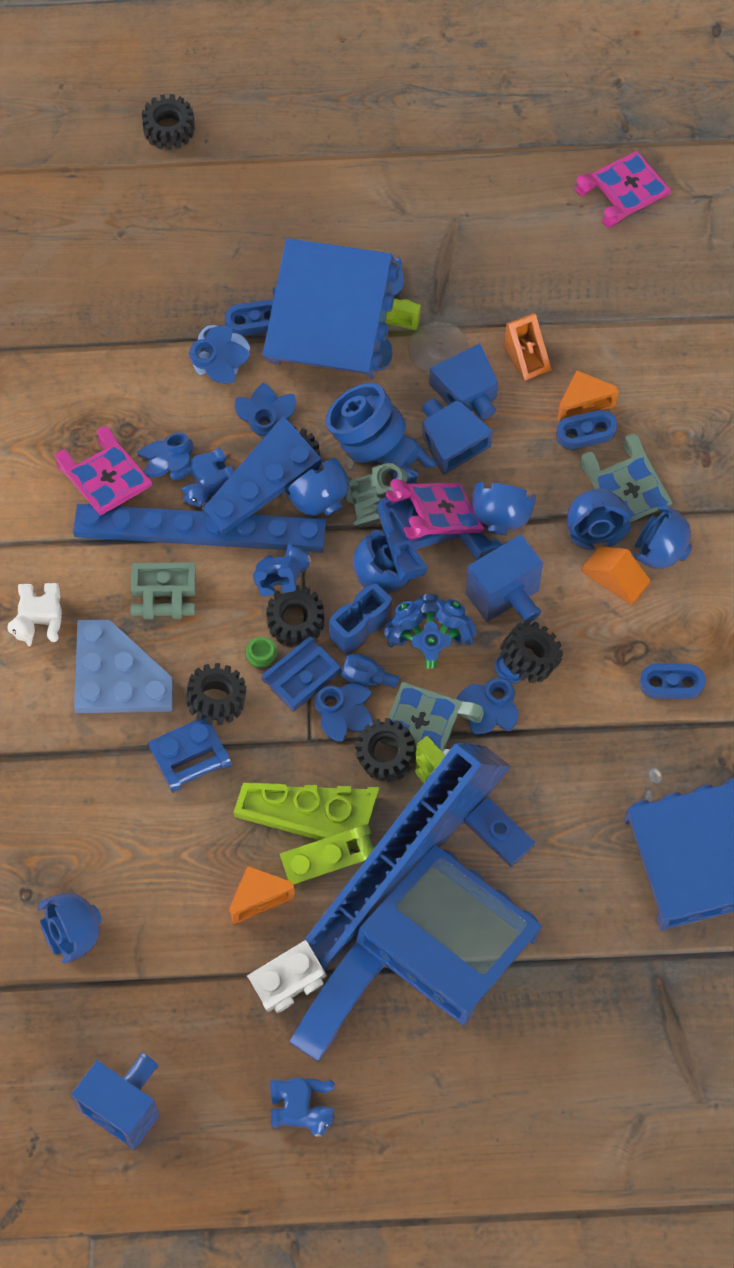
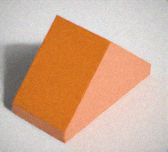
(526, 347)
(587, 395)
(617, 572)
(259, 893)

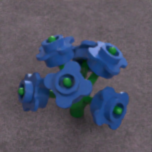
(431, 639)

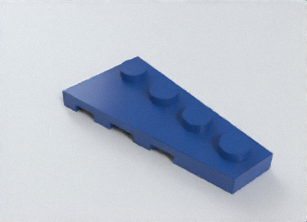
(262, 476)

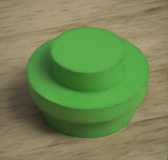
(261, 652)

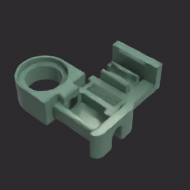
(366, 493)

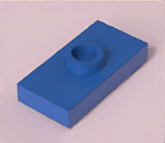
(499, 832)

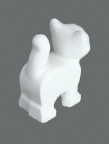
(37, 610)

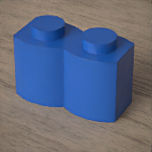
(364, 616)

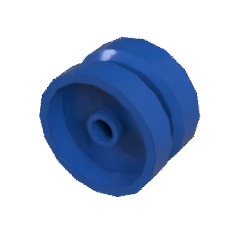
(365, 422)

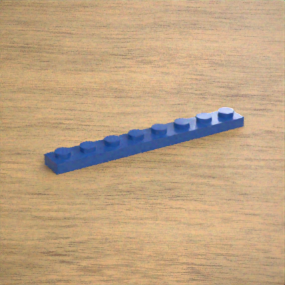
(197, 529)

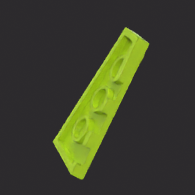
(307, 809)

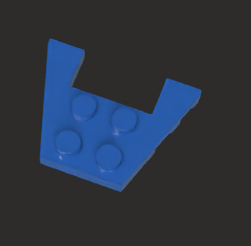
(407, 561)

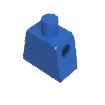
(467, 380)
(453, 434)

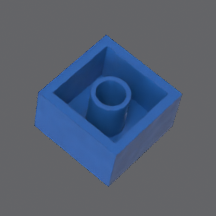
(506, 581)
(117, 1101)

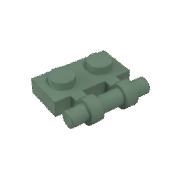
(163, 580)

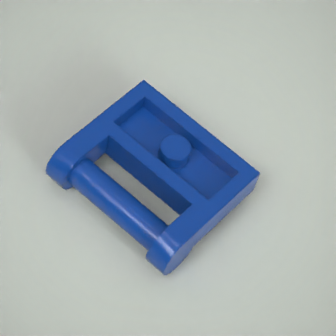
(184, 746)

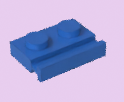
(301, 674)

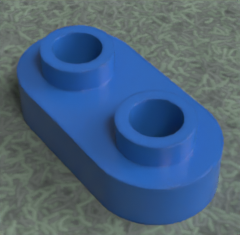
(252, 314)
(584, 429)
(671, 679)

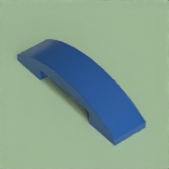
(335, 1002)

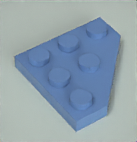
(117, 673)

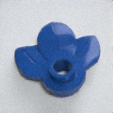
(223, 354)
(264, 407)
(167, 455)
(496, 711)
(347, 713)

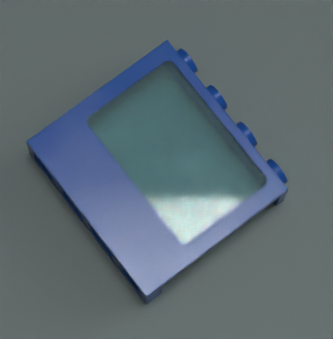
(448, 933)

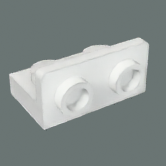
(287, 977)

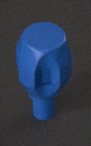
(366, 672)

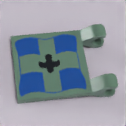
(630, 480)
(430, 714)

